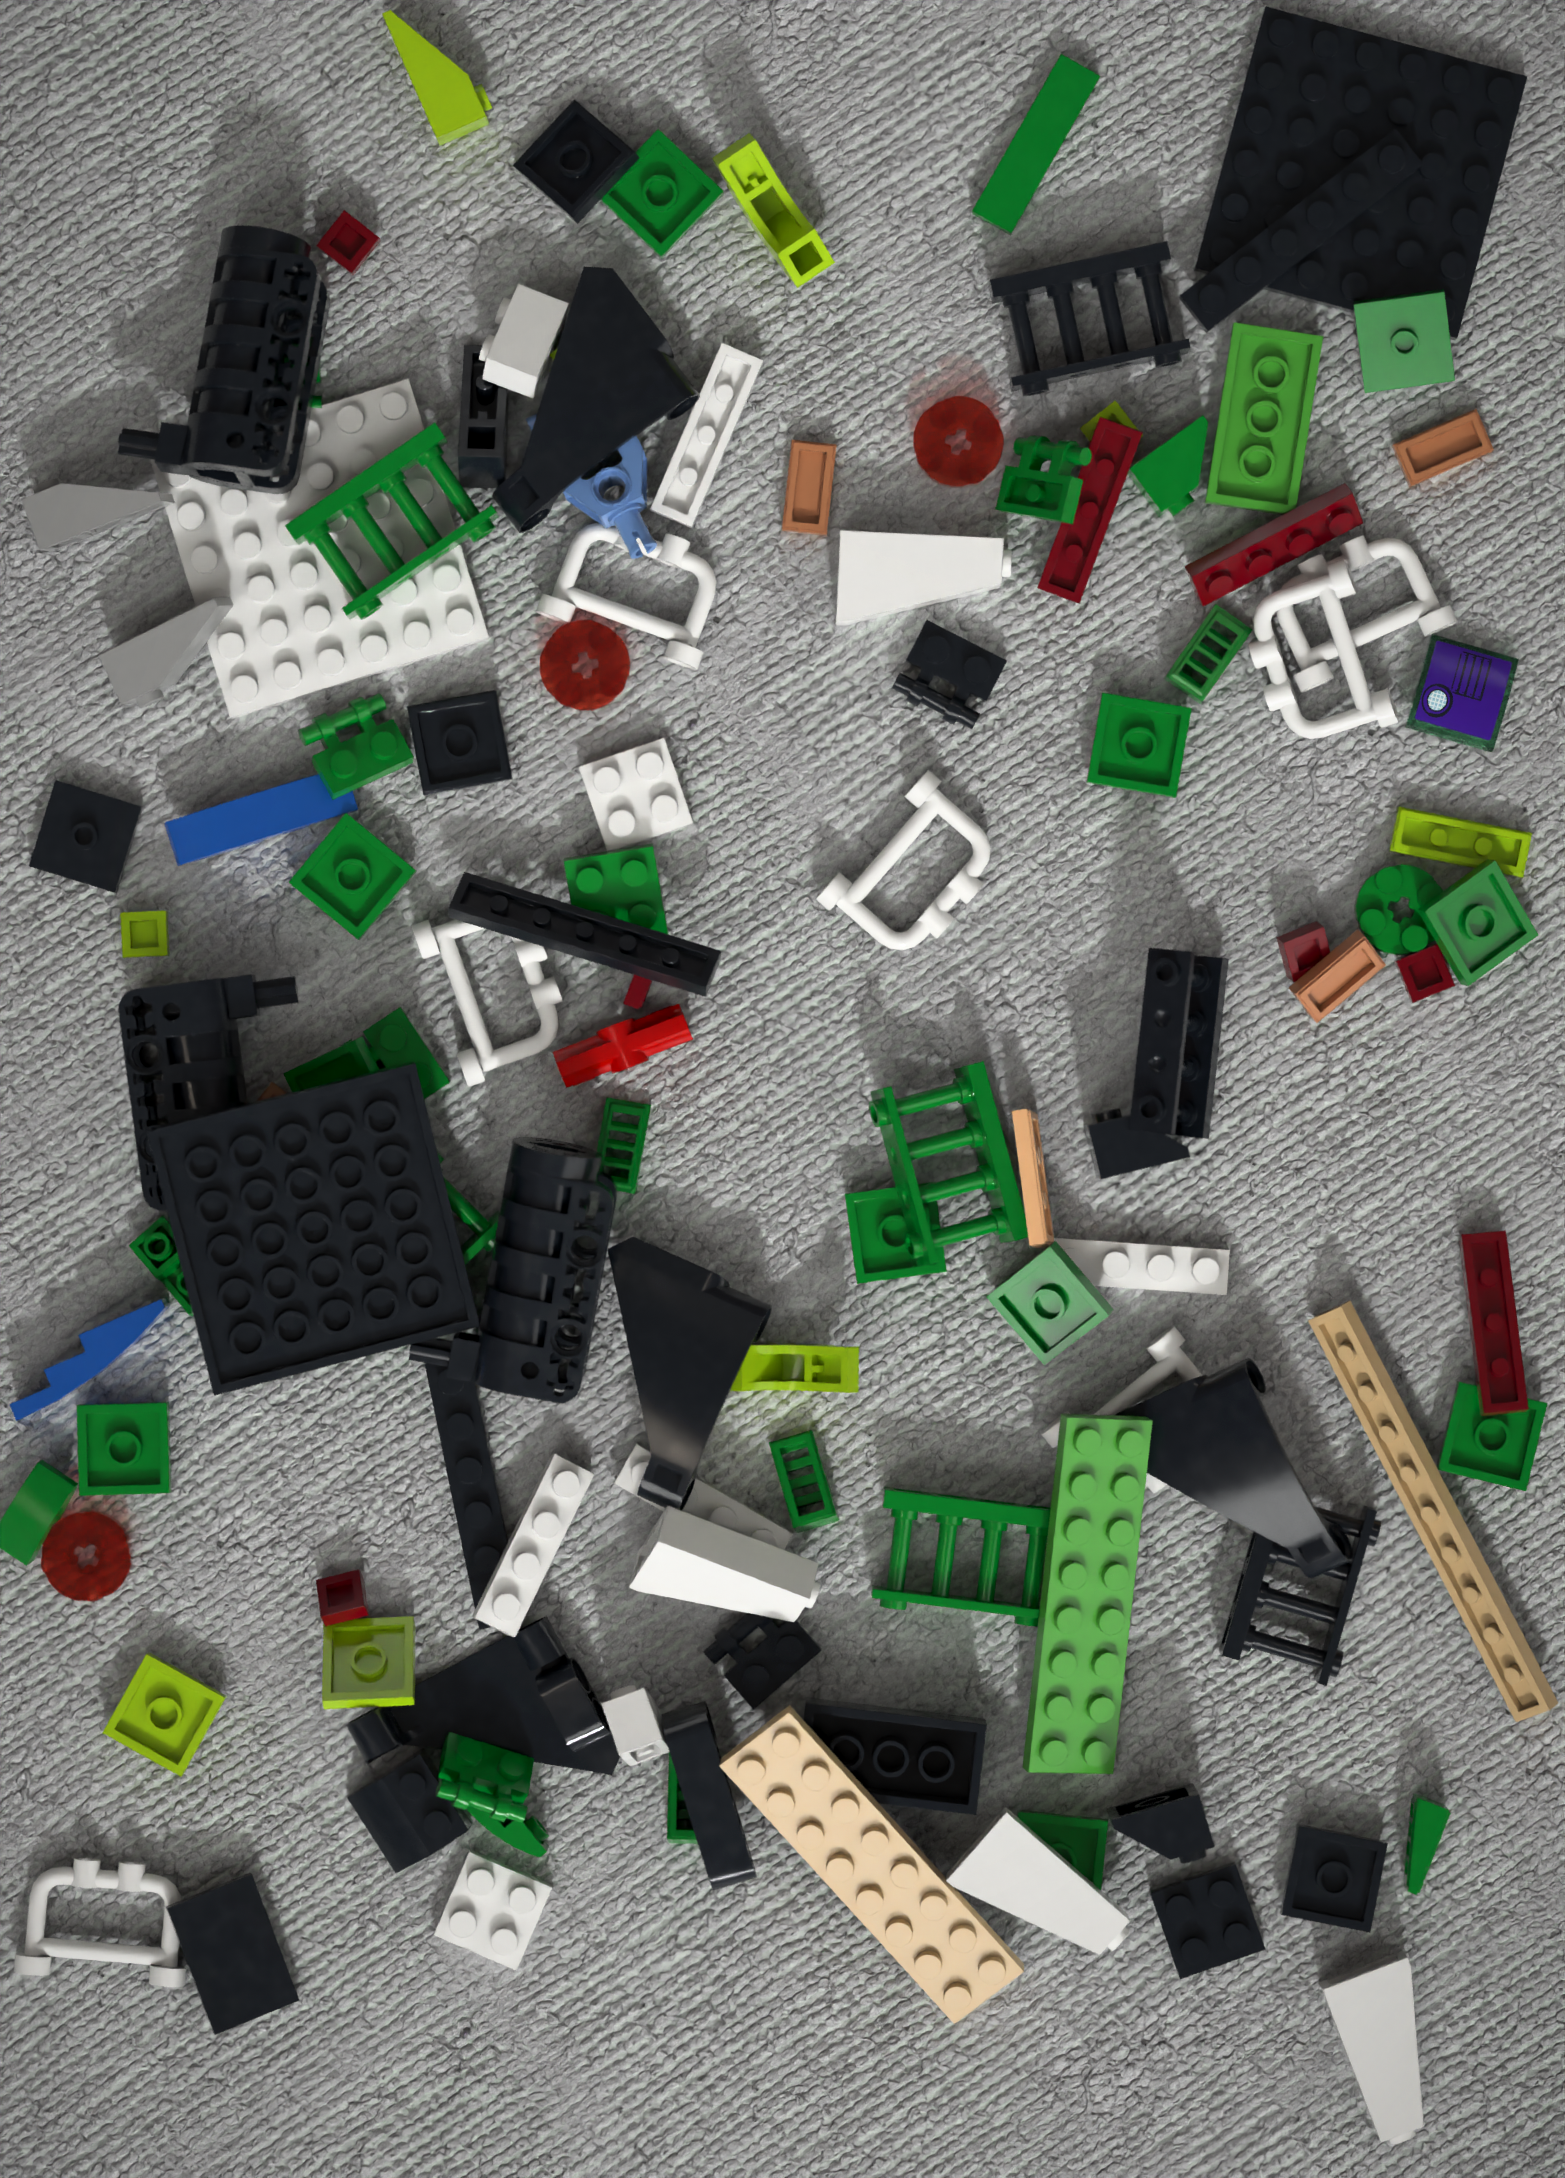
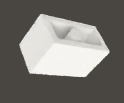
(524, 340)
(635, 1725)

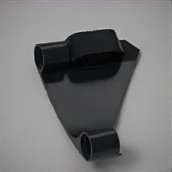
(602, 390)
(685, 1351)
(1224, 1452)
(508, 1695)

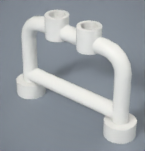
(672, 552)
(1358, 554)
(1267, 653)
(936, 916)
(544, 993)
(1169, 1358)
(87, 1874)

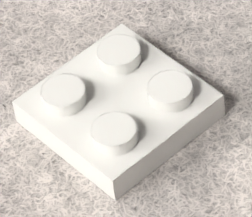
(636, 795)
(493, 1910)

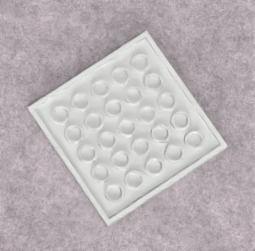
(287, 611)

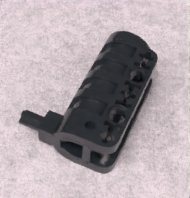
(244, 369)
(196, 1052)
(535, 1276)

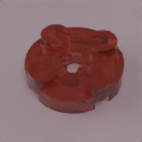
(981, 430)
(562, 652)
(61, 1561)

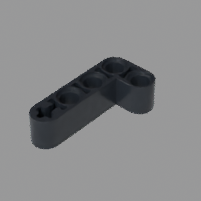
(708, 1795)

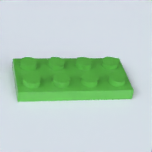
(1263, 419)

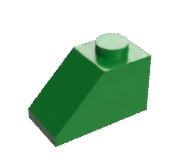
(1172, 470)

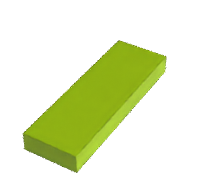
(1459, 841)

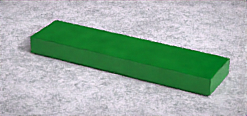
(1035, 144)

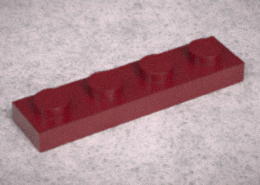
(1103, 479)
(1274, 544)
(1493, 1323)

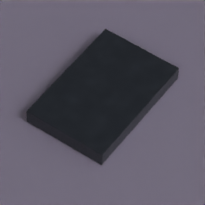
(232, 1953)

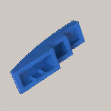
(254, 819)
(102, 1348)

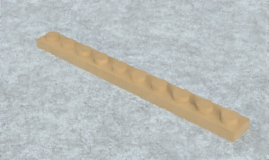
(1433, 1511)

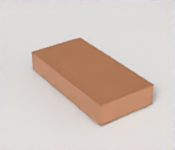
(1442, 448)
(809, 487)
(1337, 976)

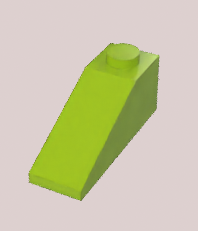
(441, 86)

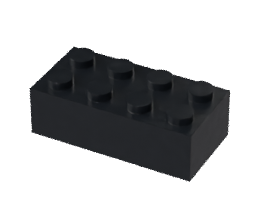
(905, 1753)

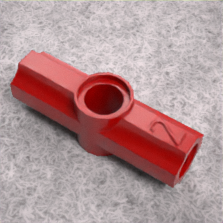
(622, 1045)

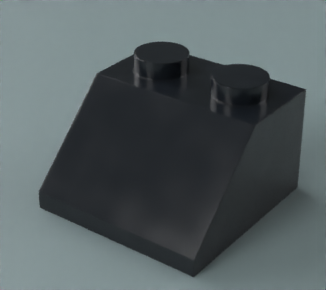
(1122, 1150)
(406, 1813)
(1166, 1823)

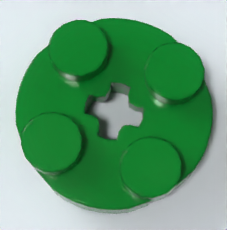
(1376, 919)

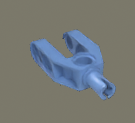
(625, 511)

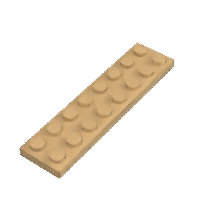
(871, 1864)

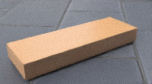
(1033, 1178)

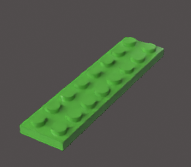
(1087, 1593)

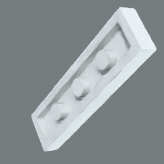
(706, 435)
(1150, 1265)
(708, 1504)
(533, 1545)

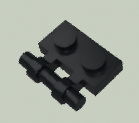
(955, 662)
(768, 1663)

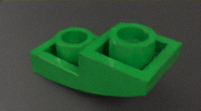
(159, 1254)
(34, 1511)
(524, 1836)

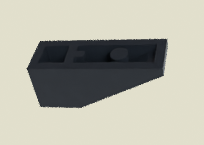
(481, 426)

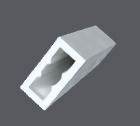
(908, 571)
(722, 1569)
(1034, 1882)
(1378, 2033)

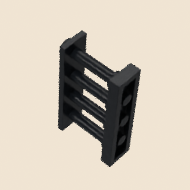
(1103, 275)
(1178, 1043)
(1254, 1592)

